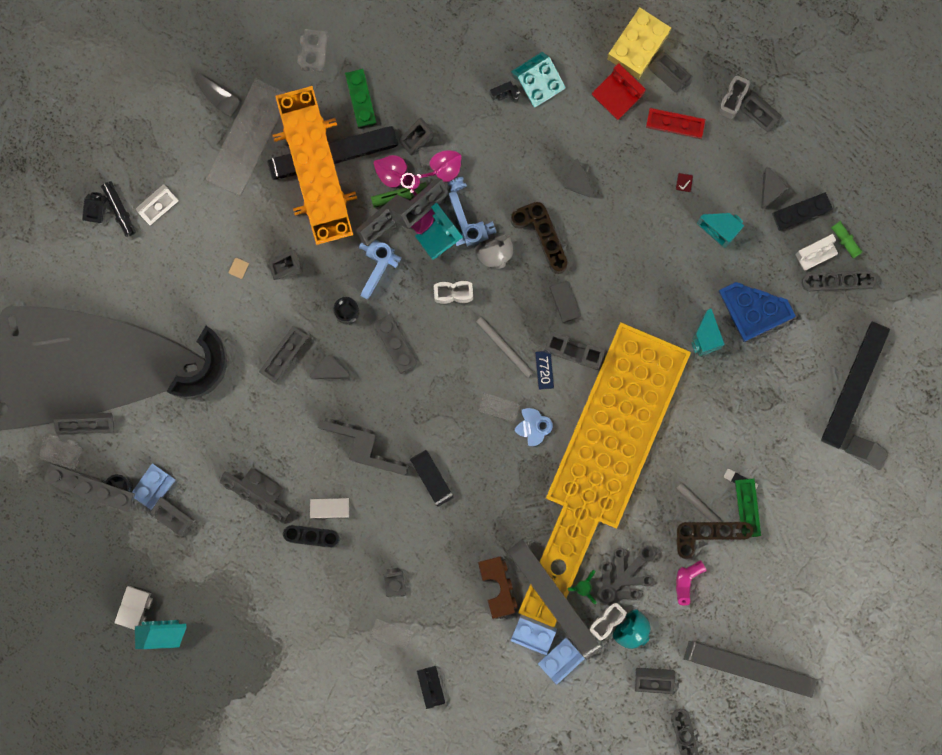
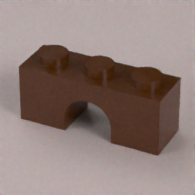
(494, 570)

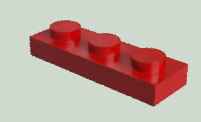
(675, 123)

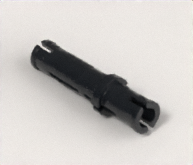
(122, 216)

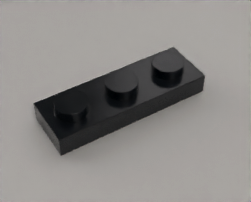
(802, 211)

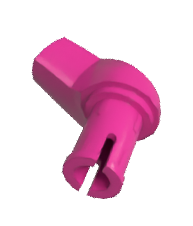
(684, 579)

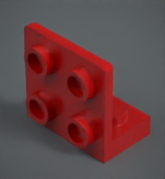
(618, 92)

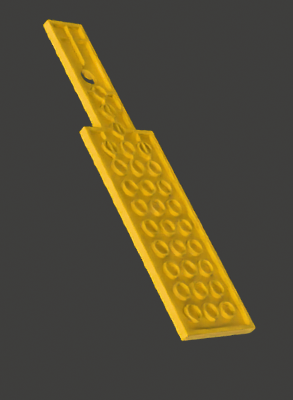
(607, 450)

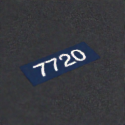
(544, 370)

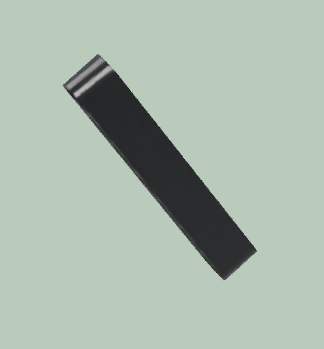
(341, 150)
(855, 385)

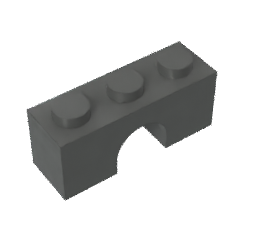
(573, 351)

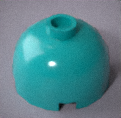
(634, 630)

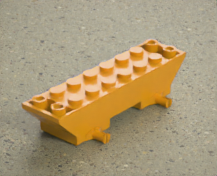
(314, 165)

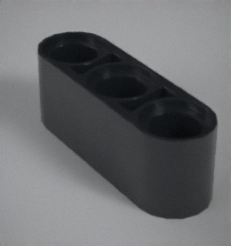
(431, 478)
(302, 536)

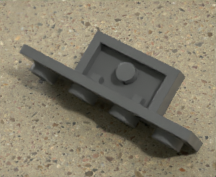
(258, 491)

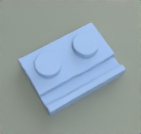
(152, 486)
(533, 634)
(561, 661)

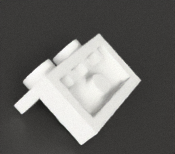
(817, 252)

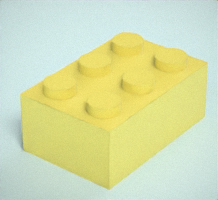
(639, 43)

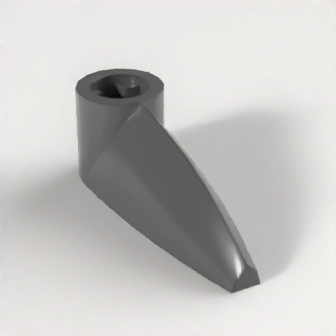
(218, 96)

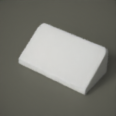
(156, 204)
(329, 508)

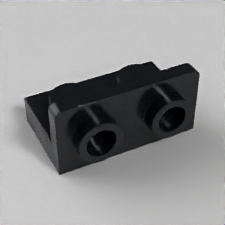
(431, 687)

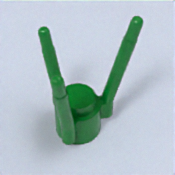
(584, 587)

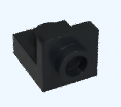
(502, 91)
(94, 207)

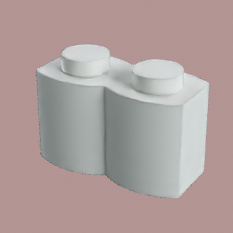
(447, 292)
(133, 607)
(612, 616)

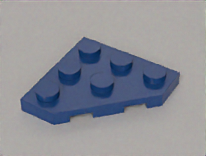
(754, 309)

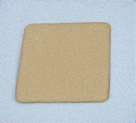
(238, 268)

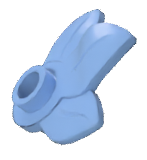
(530, 426)

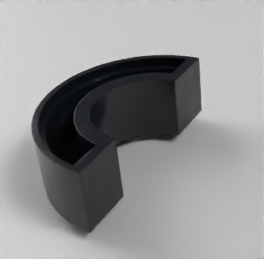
(210, 374)

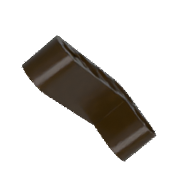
(544, 239)
(714, 535)

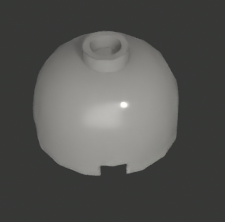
(495, 252)

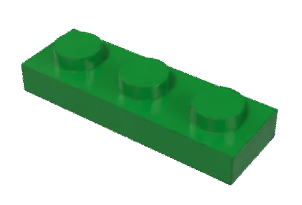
(360, 98)
(748, 505)

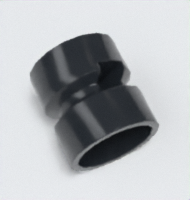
(346, 310)
(120, 482)

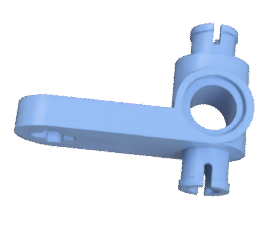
(482, 230)
(371, 252)

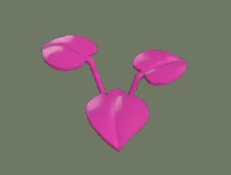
(393, 173)

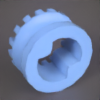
(457, 185)

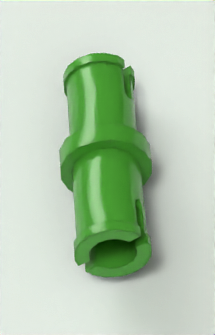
(846, 239)

